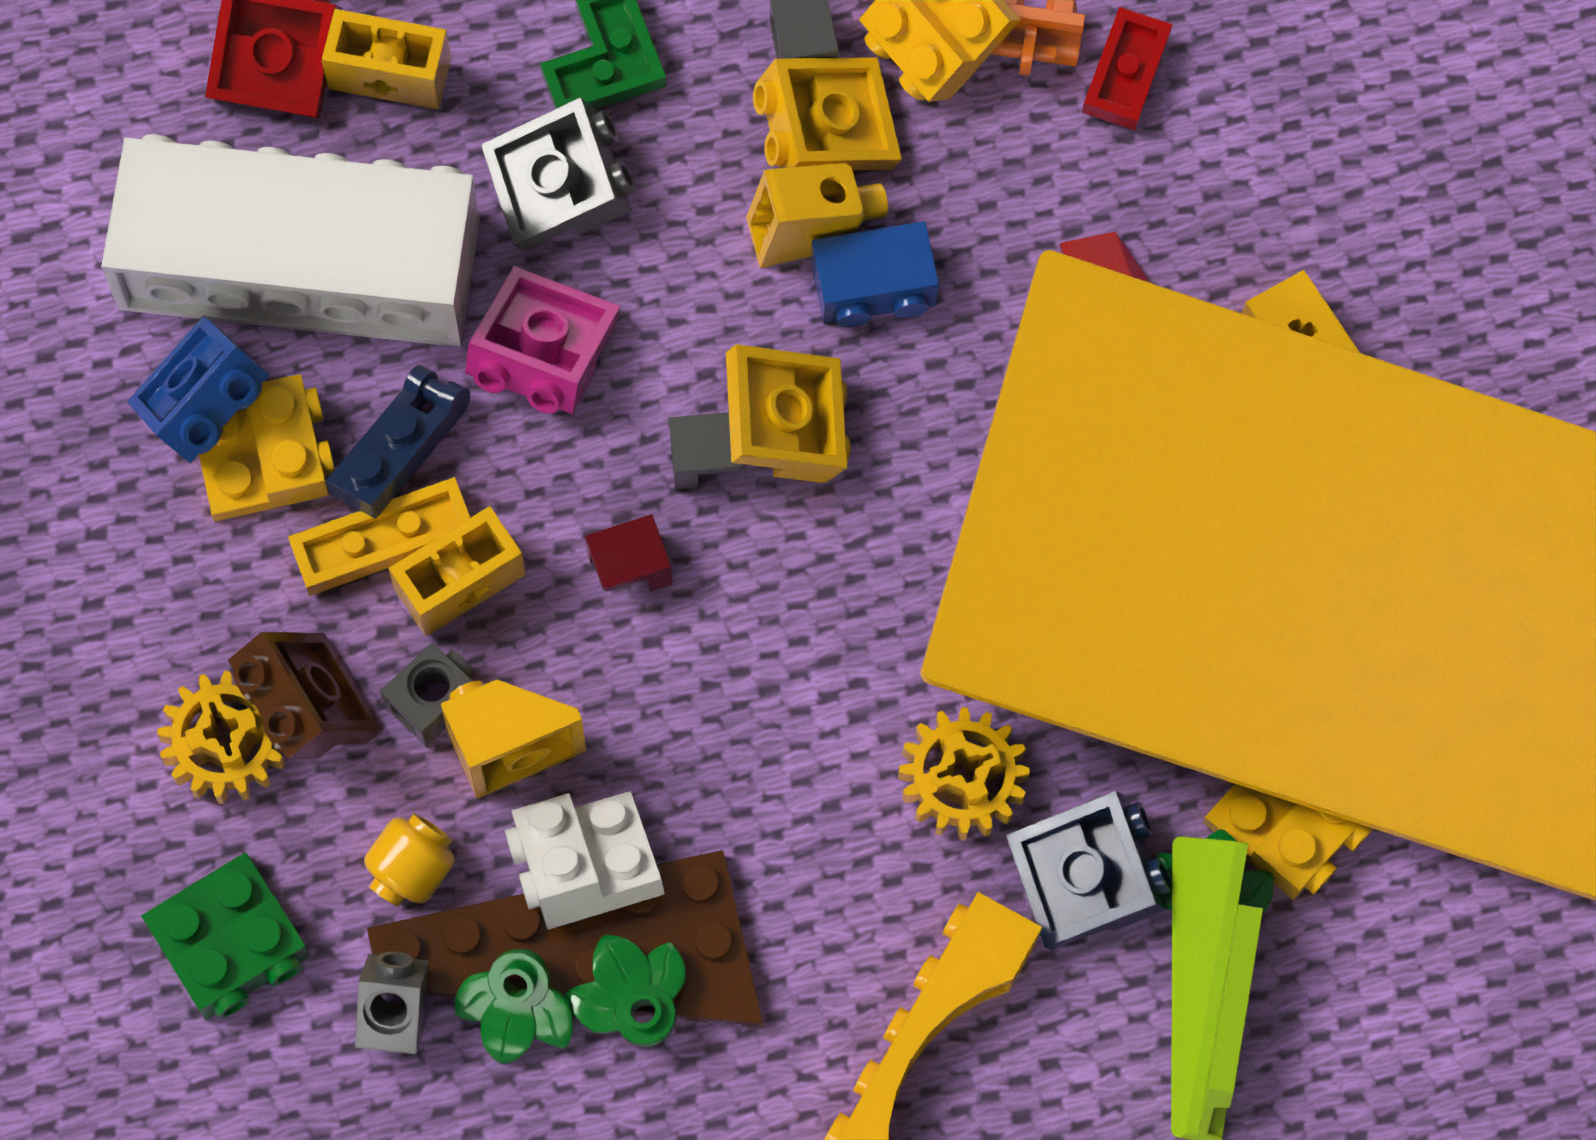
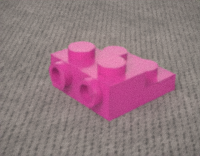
(540, 341)

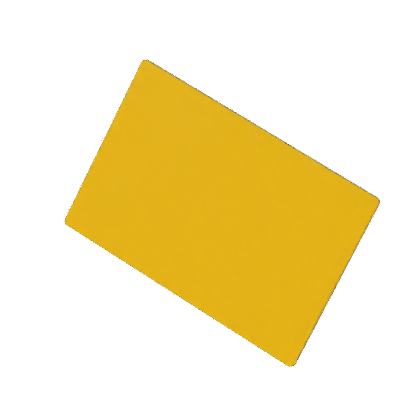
(1286, 572)

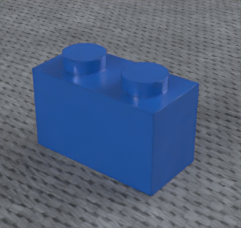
(874, 274)

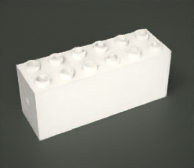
(292, 240)

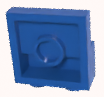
(198, 390)

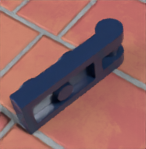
(398, 442)

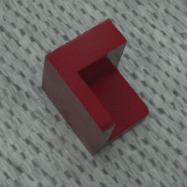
(630, 555)

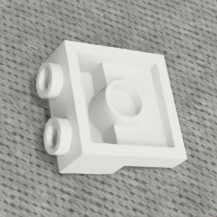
(583, 857)

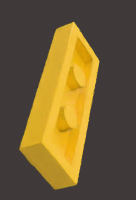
(365, 545)

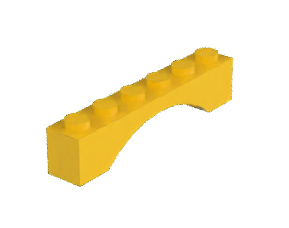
(978, 964)

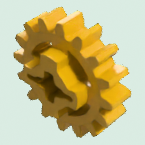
(202, 743)
(941, 784)

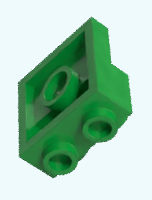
(227, 938)

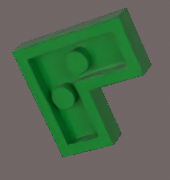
(616, 65)

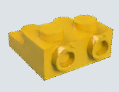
(936, 40)
(826, 113)
(787, 412)
(269, 453)
(1285, 837)

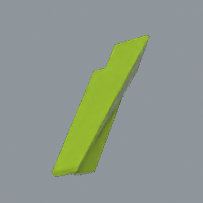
(1210, 981)

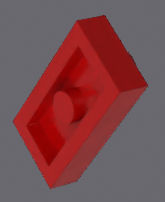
(1127, 68)

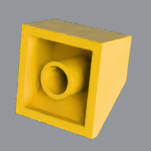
(509, 733)

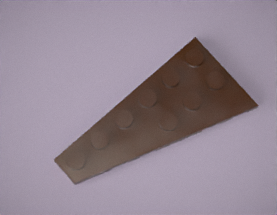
(693, 915)

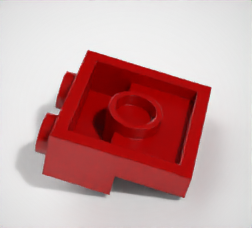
(271, 54)

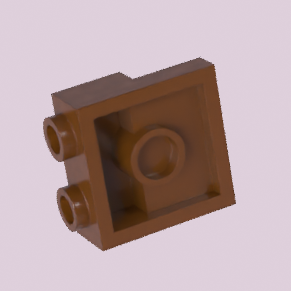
(303, 694)

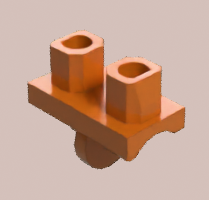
(1044, 34)

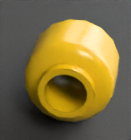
(409, 860)

